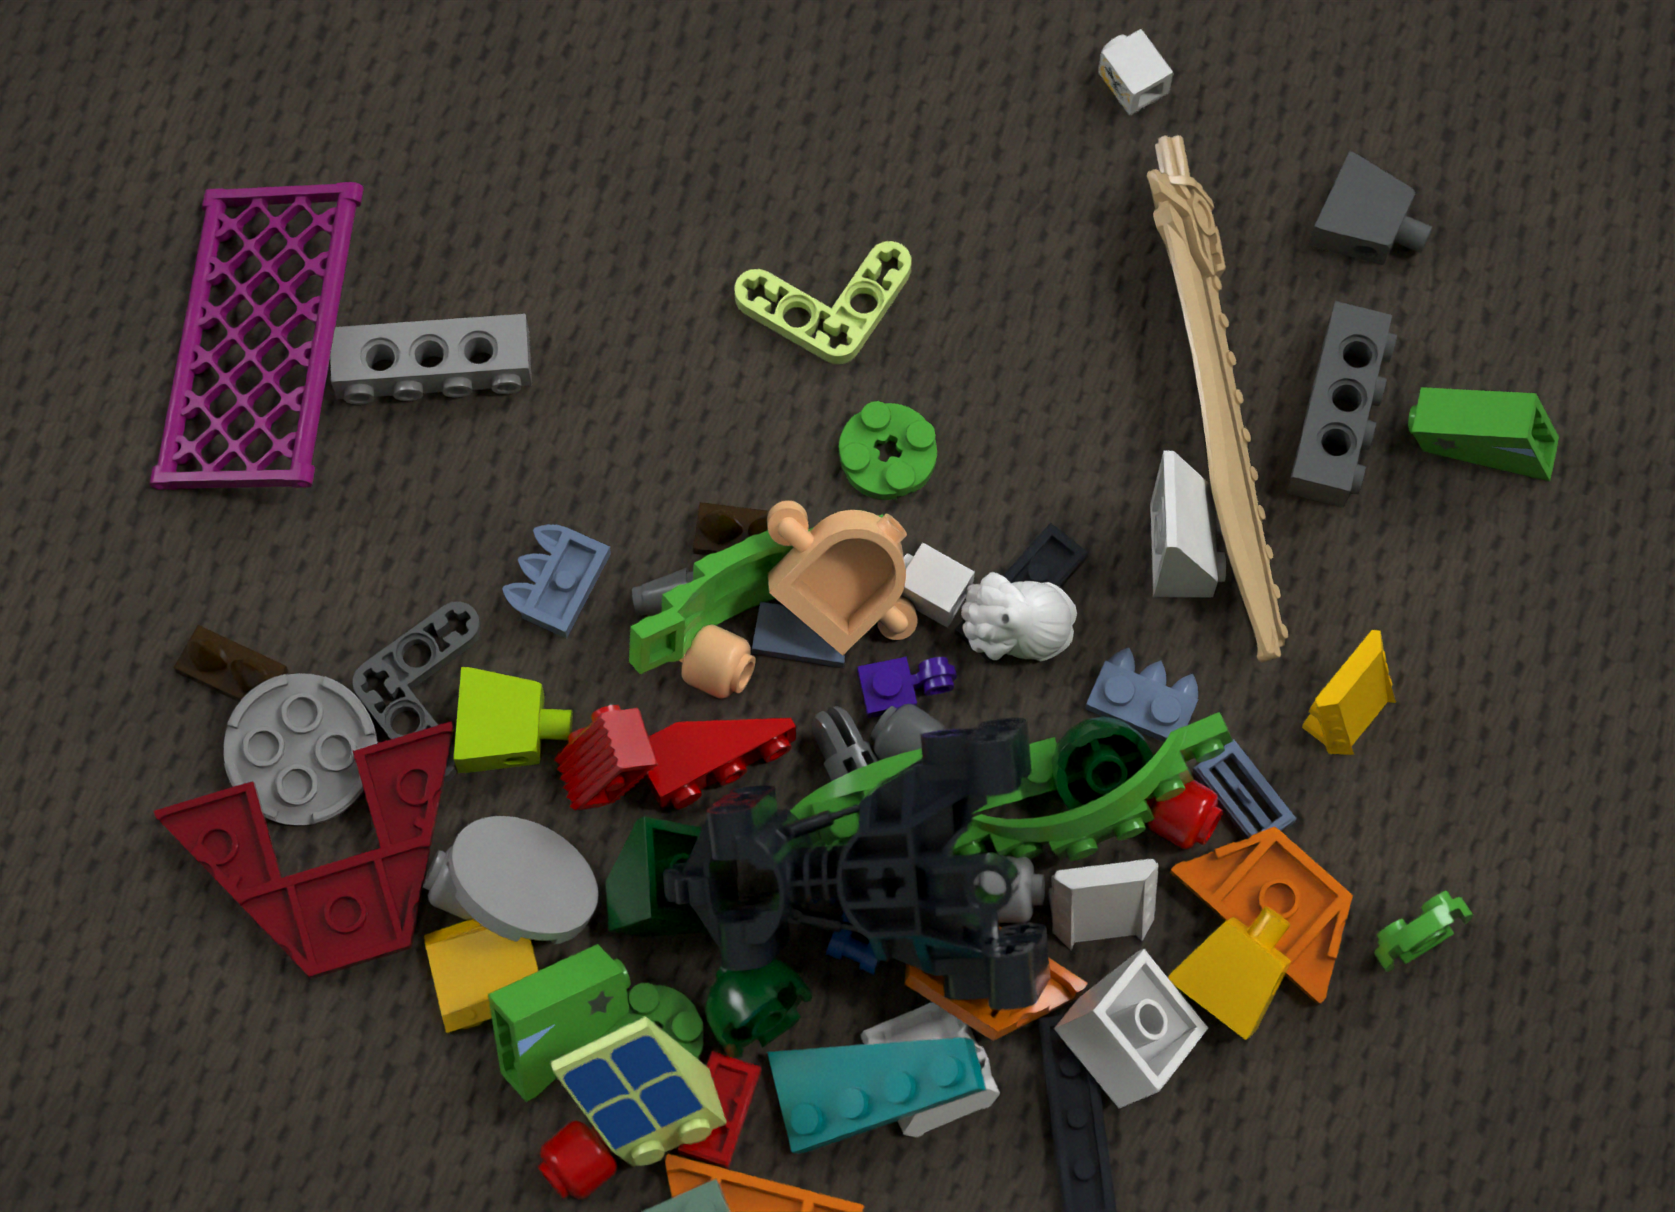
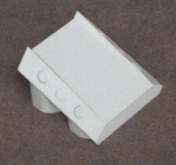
(1103, 901)
(928, 1024)

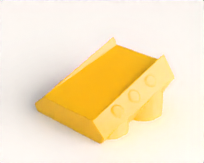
(1352, 697)
(471, 964)

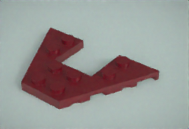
(343, 908)

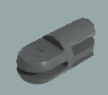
(841, 742)

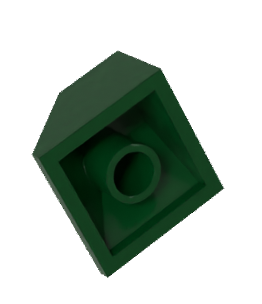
(637, 883)

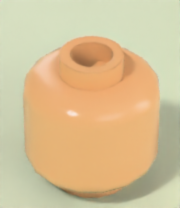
(718, 662)

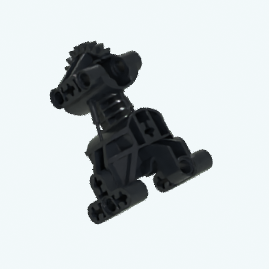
(890, 875)

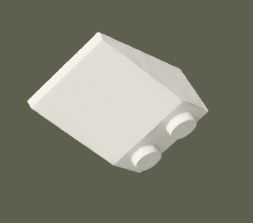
(1184, 532)

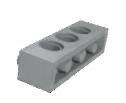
(409, 343)

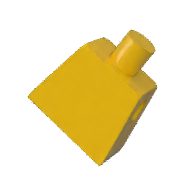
(1236, 971)

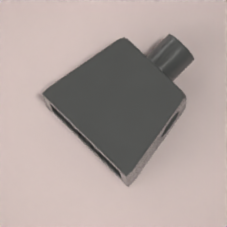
(1368, 214)

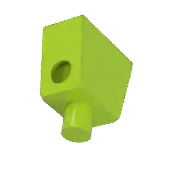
(503, 721)

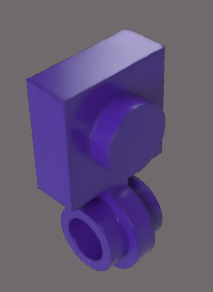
(891, 683)

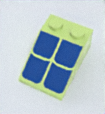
(642, 1092)

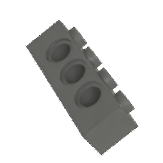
(1349, 333)

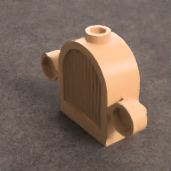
(842, 574)

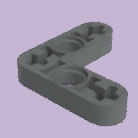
(404, 678)

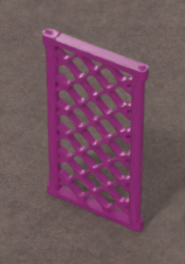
(203, 315)

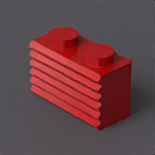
(605, 757)

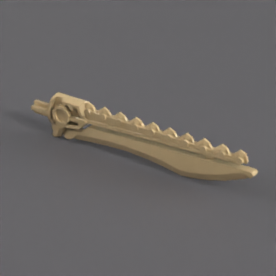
(1197, 263)

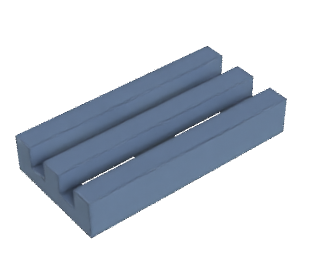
(1203, 773)

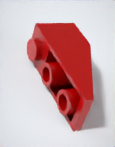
(706, 752)

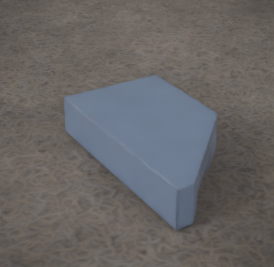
(787, 637)

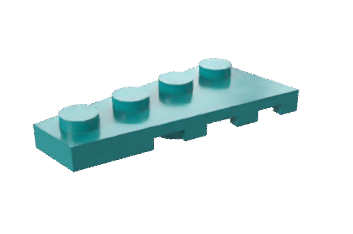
(863, 1087)

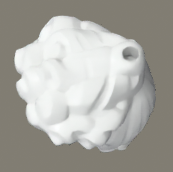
(1018, 618)

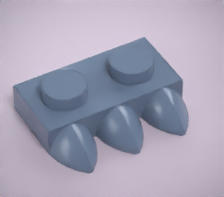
(560, 580)
(1143, 698)

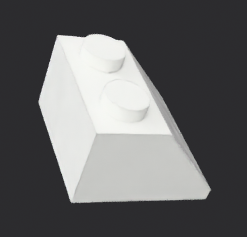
(1132, 1030)

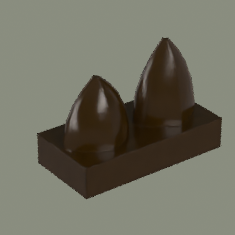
(726, 526)
(225, 664)

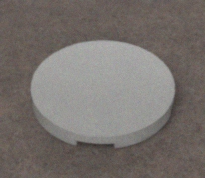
(298, 747)
(522, 879)

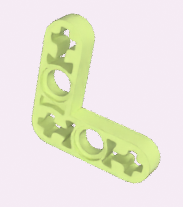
(840, 316)

